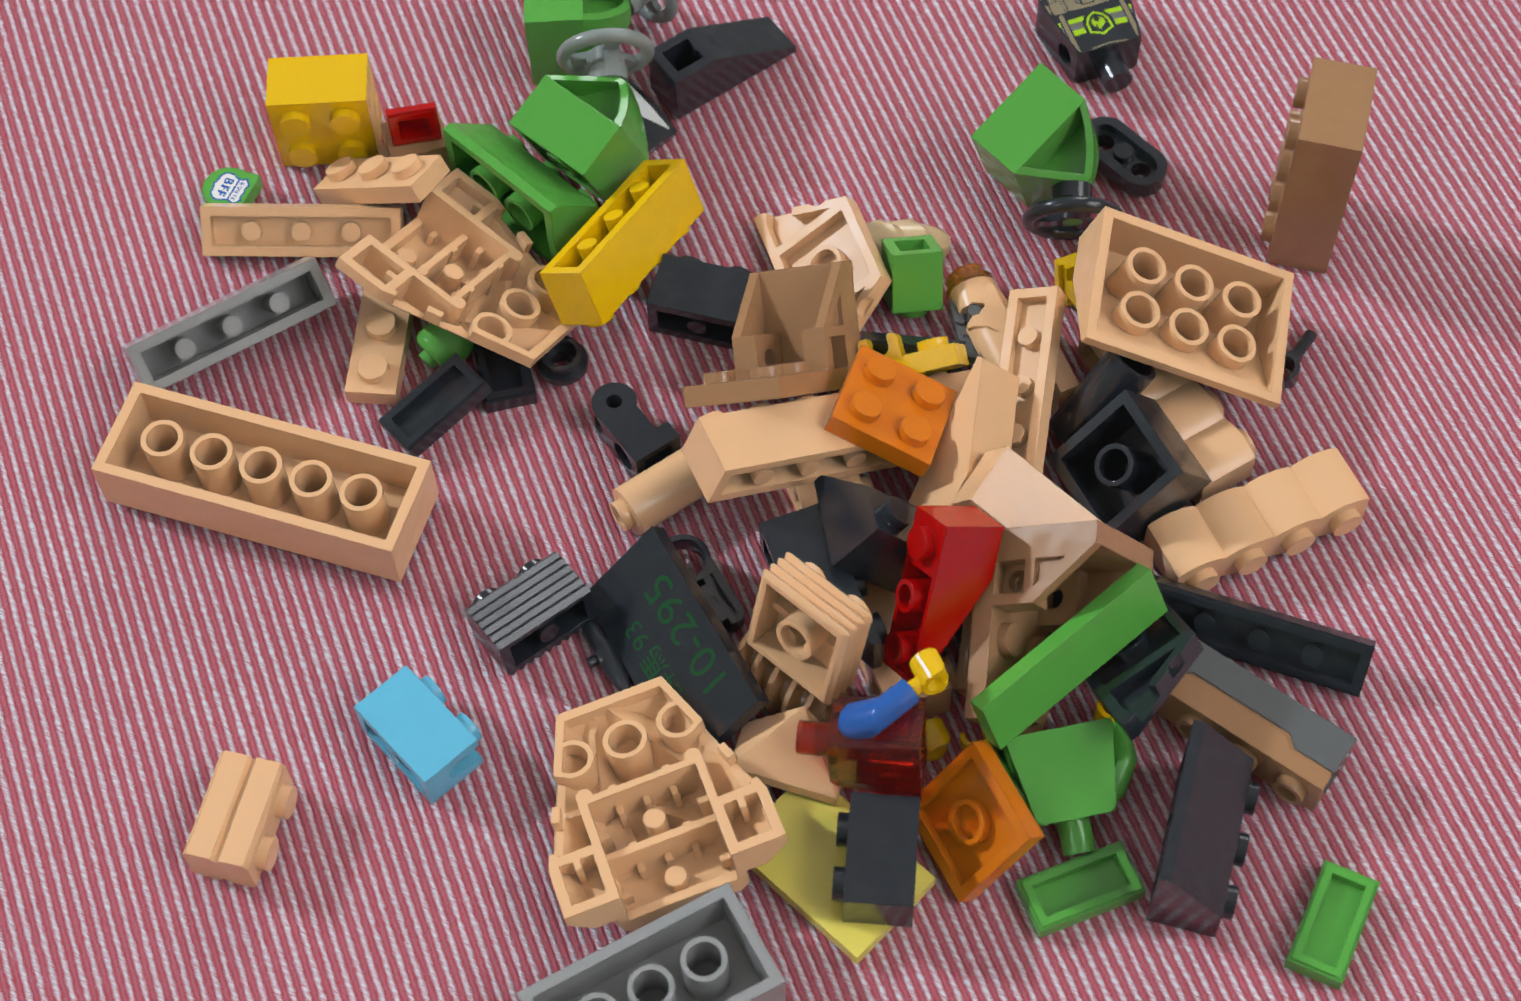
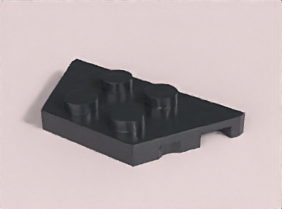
(1145, 672)

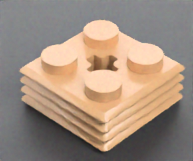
(809, 627)

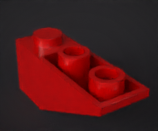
(942, 578)

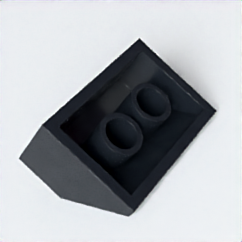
(865, 530)
(1204, 834)

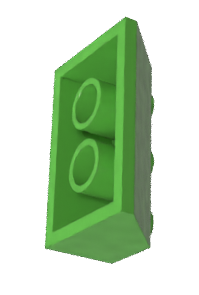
(530, 190)

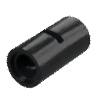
(1097, 390)

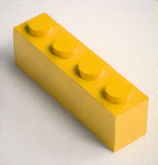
(622, 242)

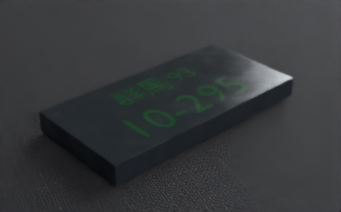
(671, 631)

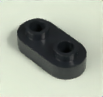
(1128, 157)

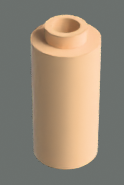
(655, 494)

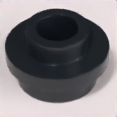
(566, 350)

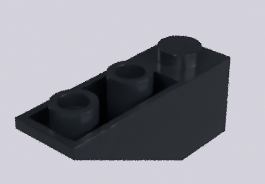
(713, 60)
(805, 537)

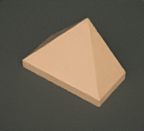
(769, 752)

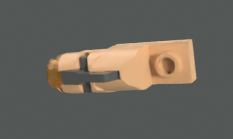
(979, 318)

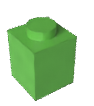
(915, 273)

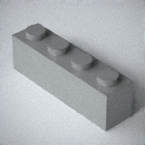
(229, 324)

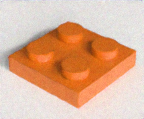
(891, 411)
(975, 821)

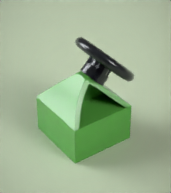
(1045, 155)

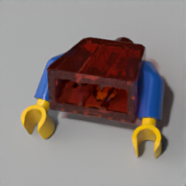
(882, 739)

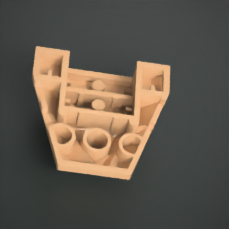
(463, 273)
(650, 810)

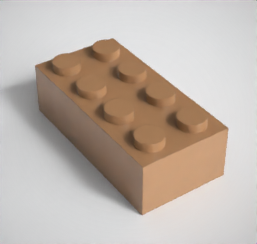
(1317, 163)

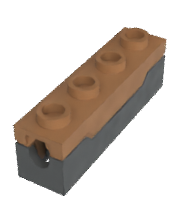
(1289, 742)

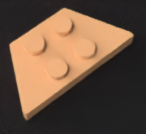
(827, 235)

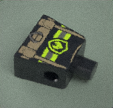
(1091, 39)

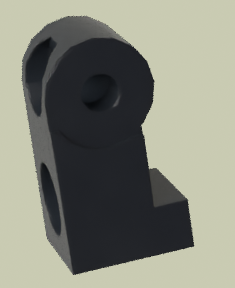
(629, 431)

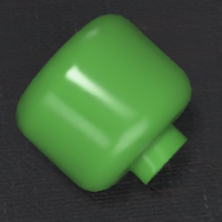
(441, 345)

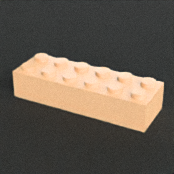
(267, 481)

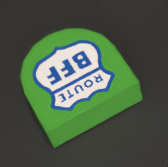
(231, 186)

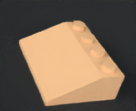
(1183, 305)

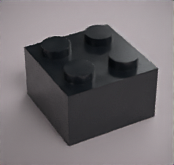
(1129, 465)

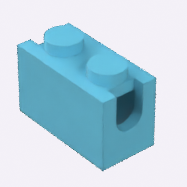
(420, 733)

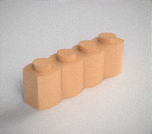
(1199, 418)
(1258, 520)

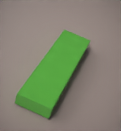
(1069, 656)

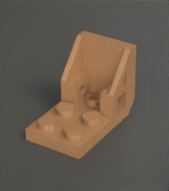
(789, 337)
(1018, 602)

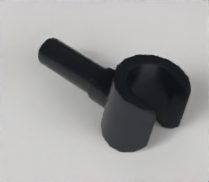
(1294, 357)

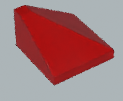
(413, 124)

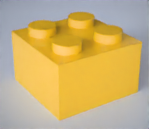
(323, 108)

